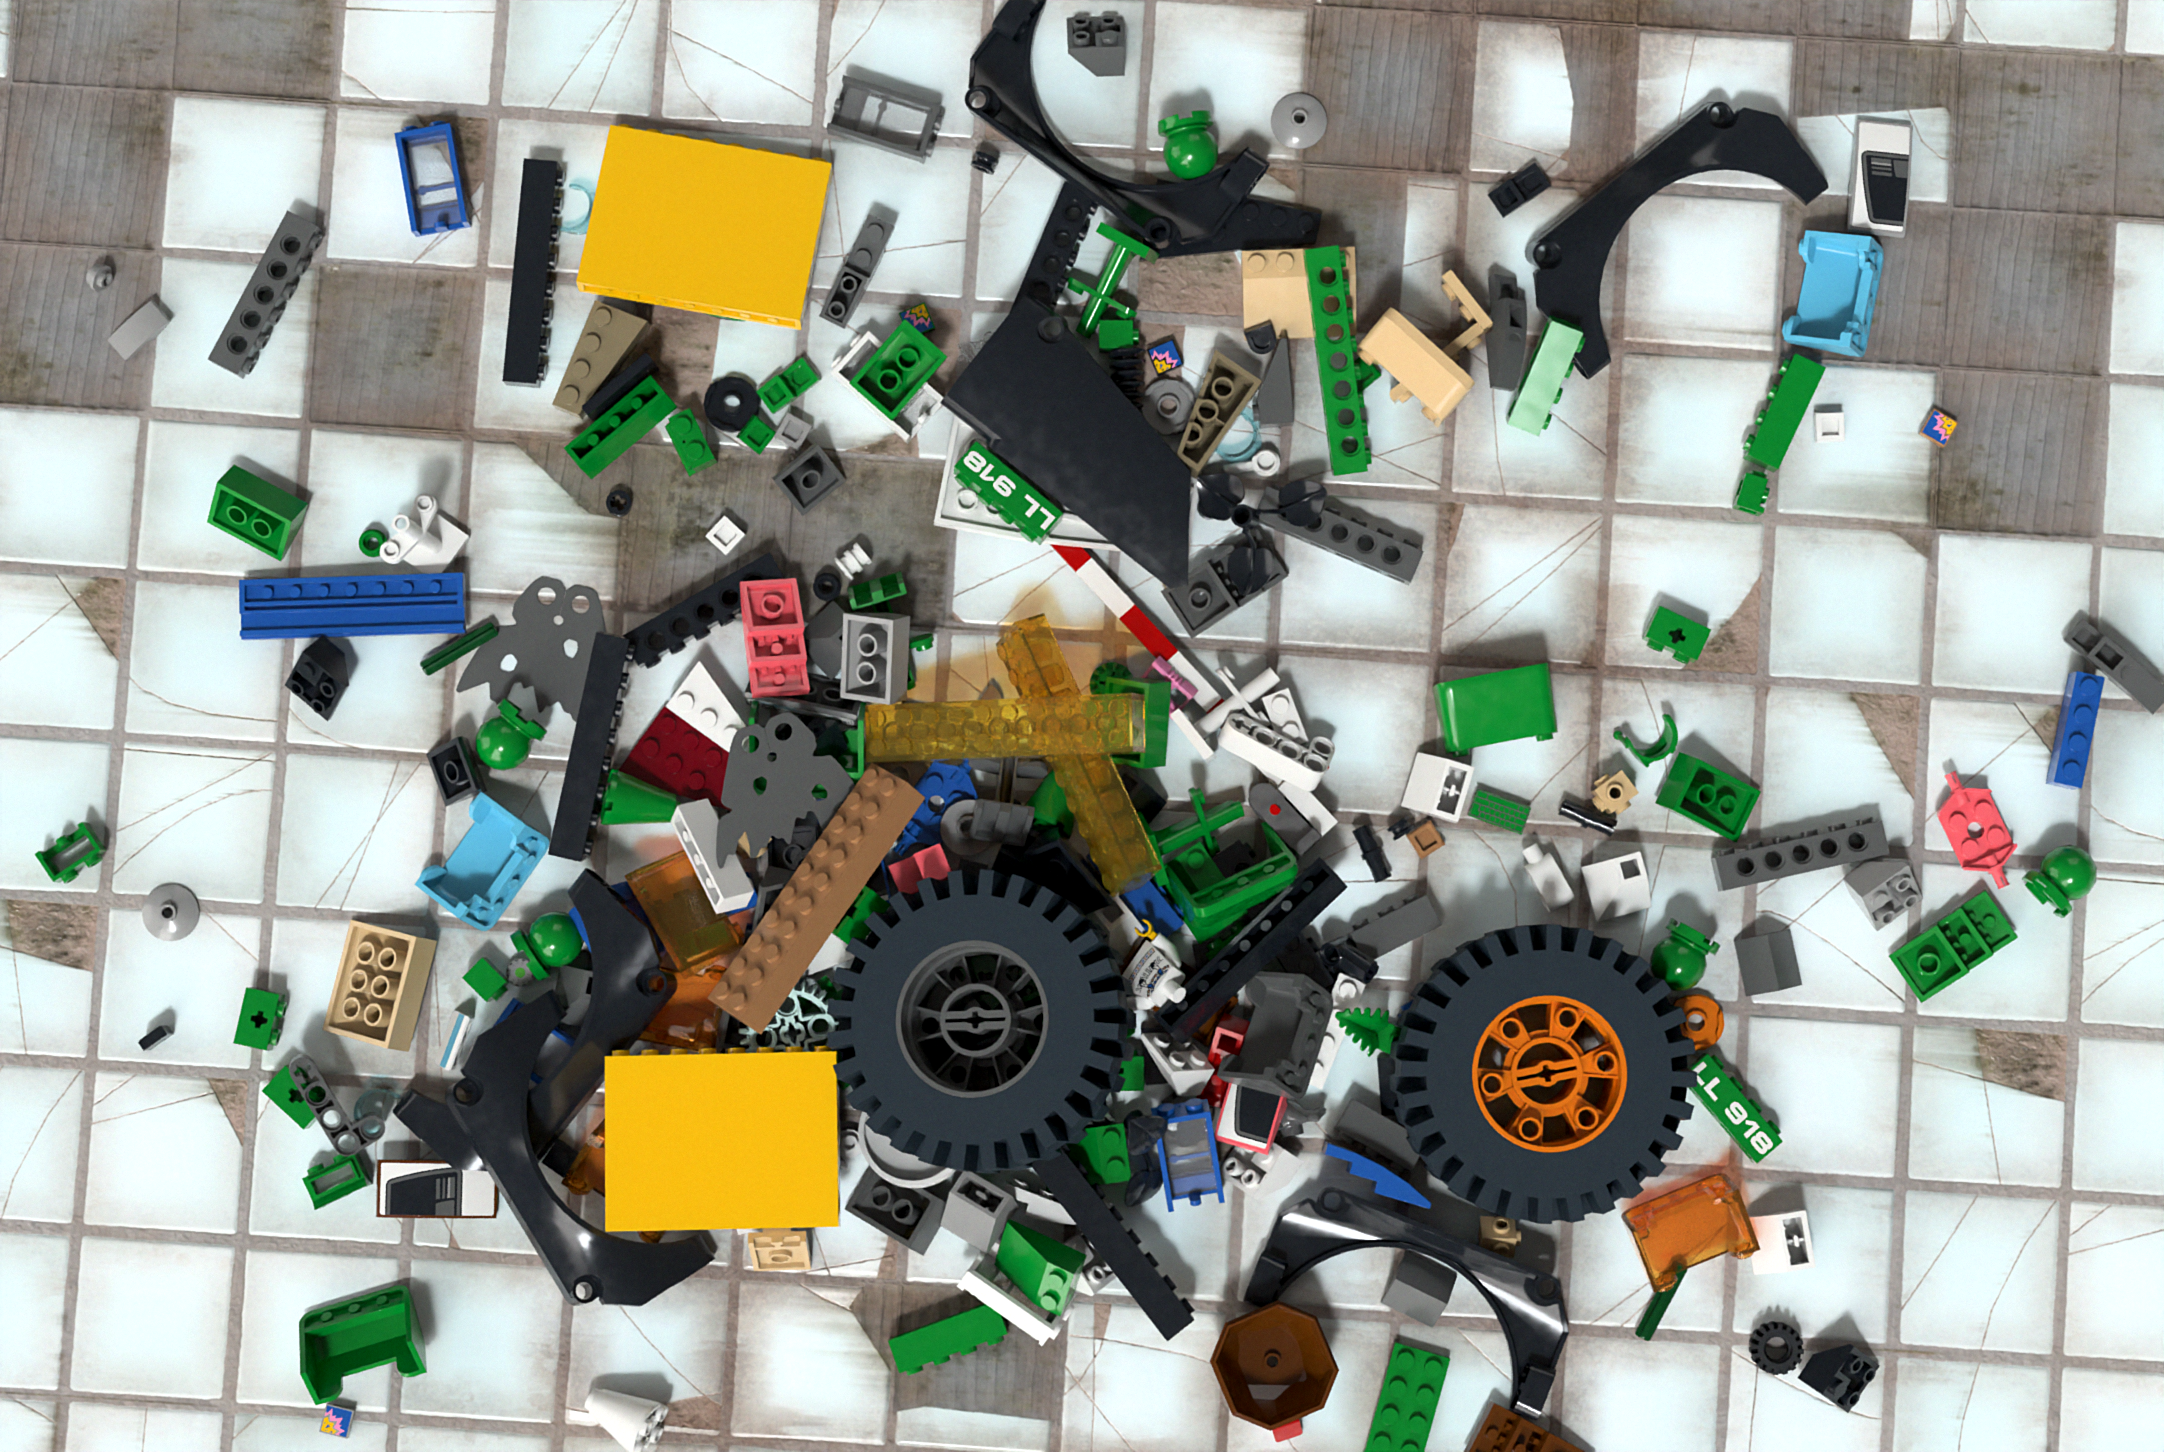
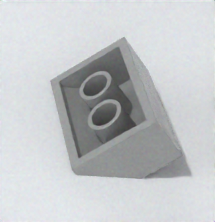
(875, 657)

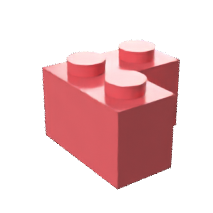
(923, 864)

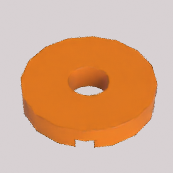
(1712, 1020)

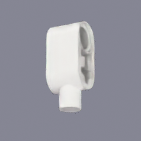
(1547, 879)

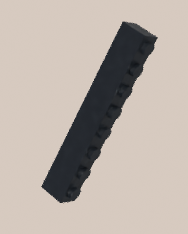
(532, 273)
(591, 746)
(1251, 950)
(1115, 1243)

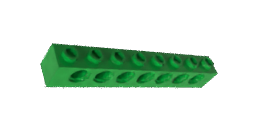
(1340, 461)

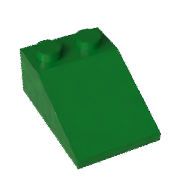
(898, 370)
(1708, 796)
(1103, 1154)
(1039, 1266)

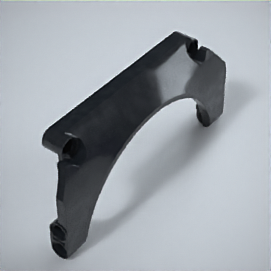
(1186, 209)
(1581, 240)
(618, 1013)
(497, 1127)
(1530, 1321)

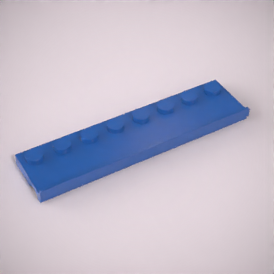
(352, 606)

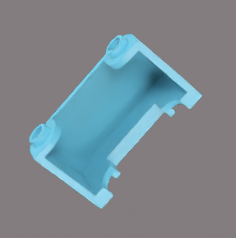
(1836, 293)
(486, 865)

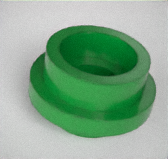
(365, 539)

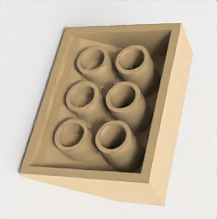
(1278, 292)
(379, 986)

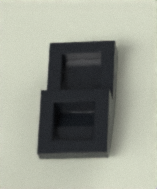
(1519, 190)

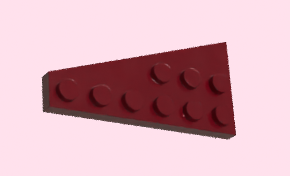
(679, 760)

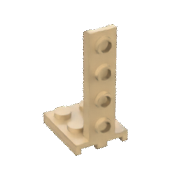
(1470, 338)
(779, 1250)

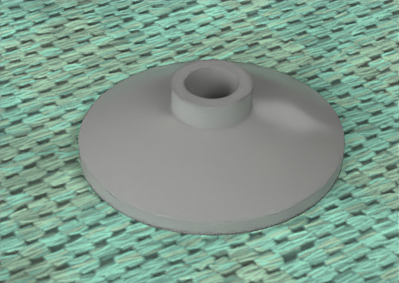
(1298, 134)
(952, 832)
(184, 916)

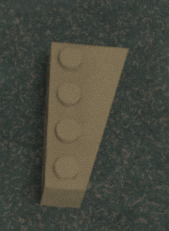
(600, 351)
(1219, 404)

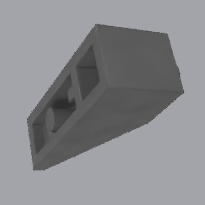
(1275, 398)

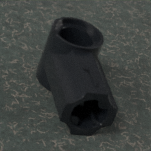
(1345, 955)

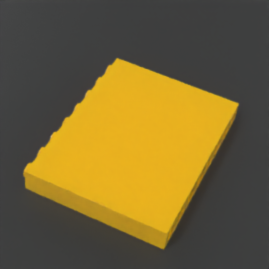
(705, 226)
(722, 1140)

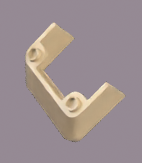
(1416, 365)

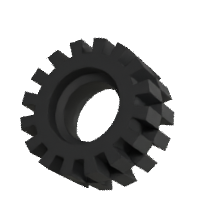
(1793, 1352)

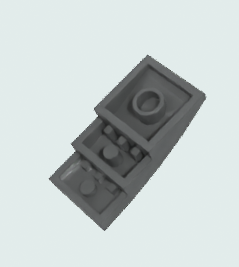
(1211, 591)

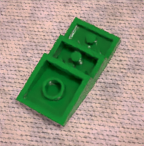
(1953, 946)

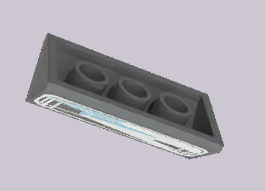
(821, 702)

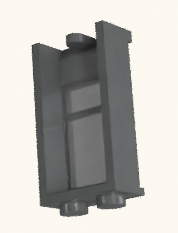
(885, 119)

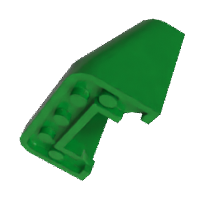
(1496, 708)

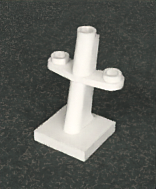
(427, 539)
(1235, 704)

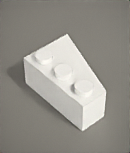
(707, 708)

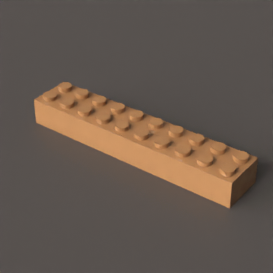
(816, 898)

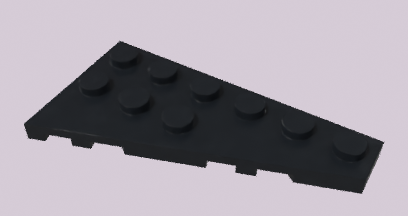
(1251, 226)

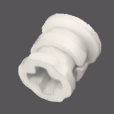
(853, 561)

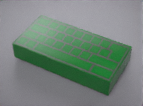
(1499, 811)

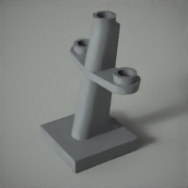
(1001, 819)

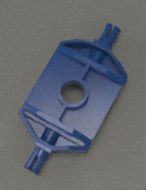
(941, 780)

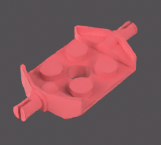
(1994, 844)

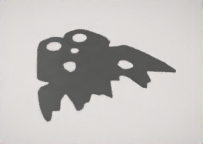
(540, 648)
(787, 787)

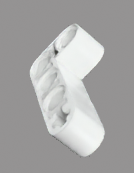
(1276, 753)

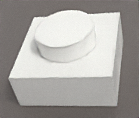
(1829, 427)
(725, 535)

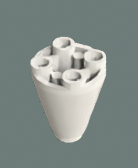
(627, 1418)

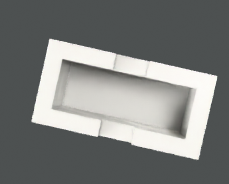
(1284, 716)

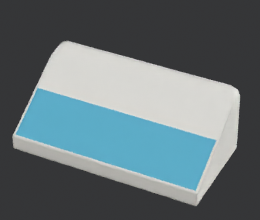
(454, 1040)

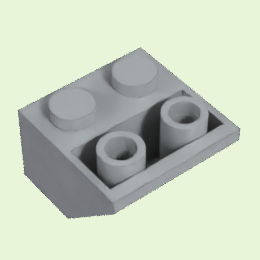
(977, 1211)

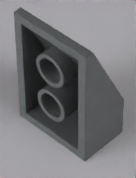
(902, 1213)

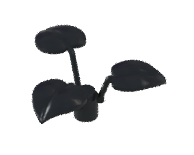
(1220, 499)
(1142, 1134)

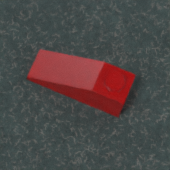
(1227, 1040)

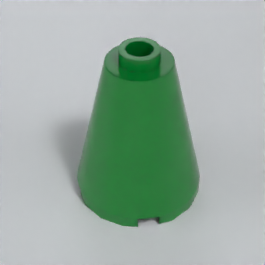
(635, 801)
(1051, 807)

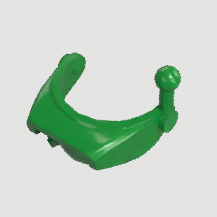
(1660, 750)

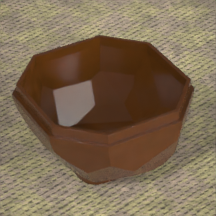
(1279, 1392)

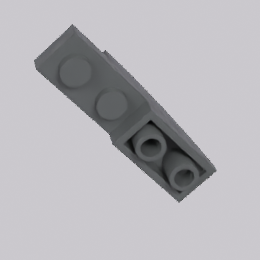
(857, 271)
(1508, 339)
(2117, 666)

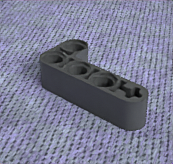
(330, 1102)

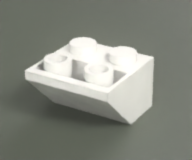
(1437, 787)
(1783, 1242)

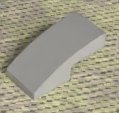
(138, 330)

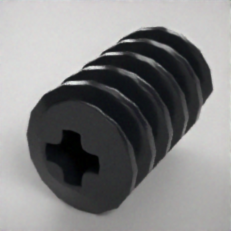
(1127, 372)

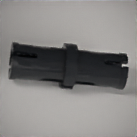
(1587, 817)
(1371, 853)

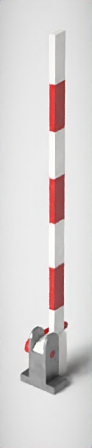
(1269, 804)

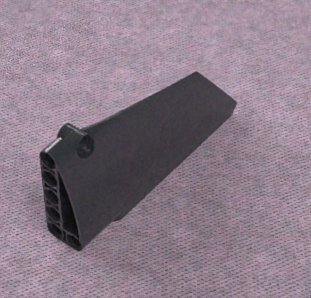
(1078, 438)

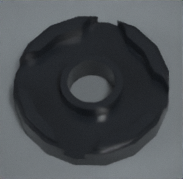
(717, 395)

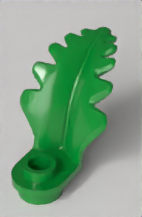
(1373, 1029)

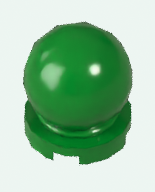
(1189, 145)
(507, 738)
(2063, 876)
(550, 942)
(1681, 956)

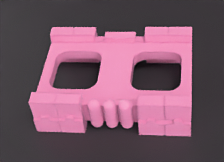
(1176, 682)

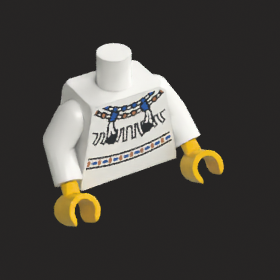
(1155, 972)

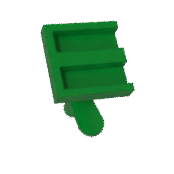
(1122, 255)
(877, 593)
(1192, 828)

